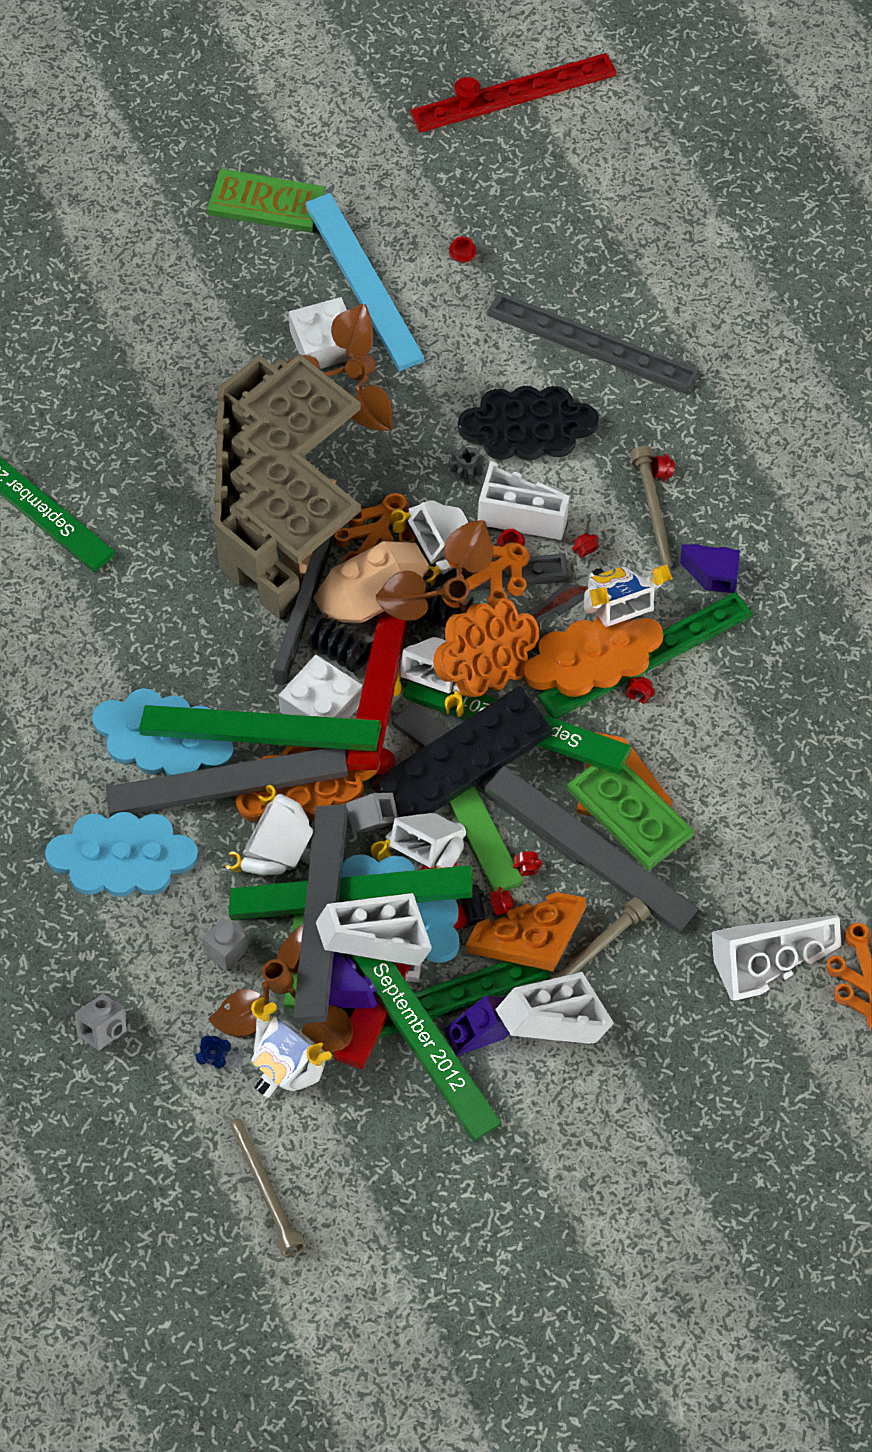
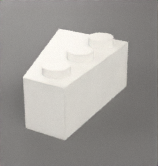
(521, 505)
(376, 929)
(556, 1010)

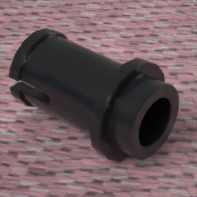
(474, 906)

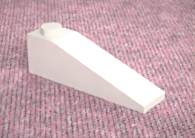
(761, 952)

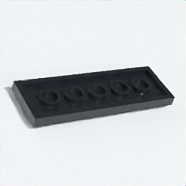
(465, 755)

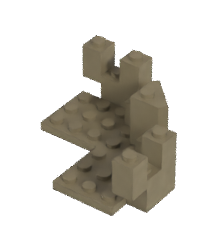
(264, 484)

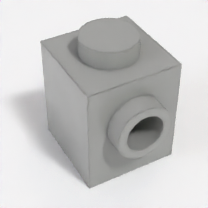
(372, 812)
(225, 943)

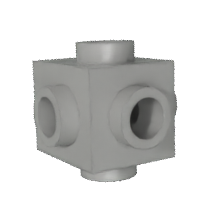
(100, 1021)

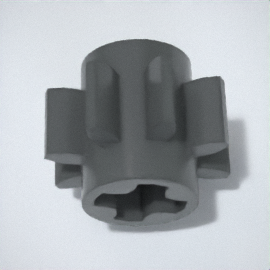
(466, 463)

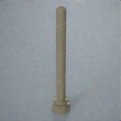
(642, 459)
(634, 912)
(287, 1236)

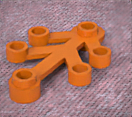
(375, 531)
(510, 556)
(861, 982)

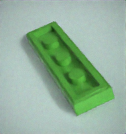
(485, 841)

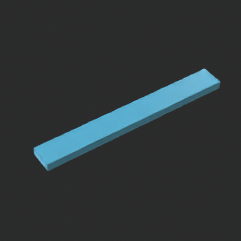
(364, 282)

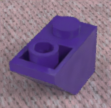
(711, 566)
(348, 987)
(477, 1026)

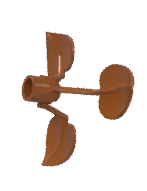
(354, 332)
(405, 593)
(278, 977)

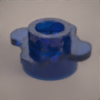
(211, 1043)

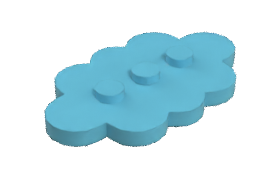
(155, 754)
(121, 854)
(436, 915)

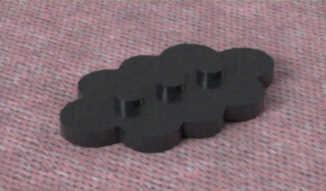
(527, 422)

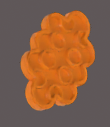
(486, 647)
(592, 655)
(309, 795)

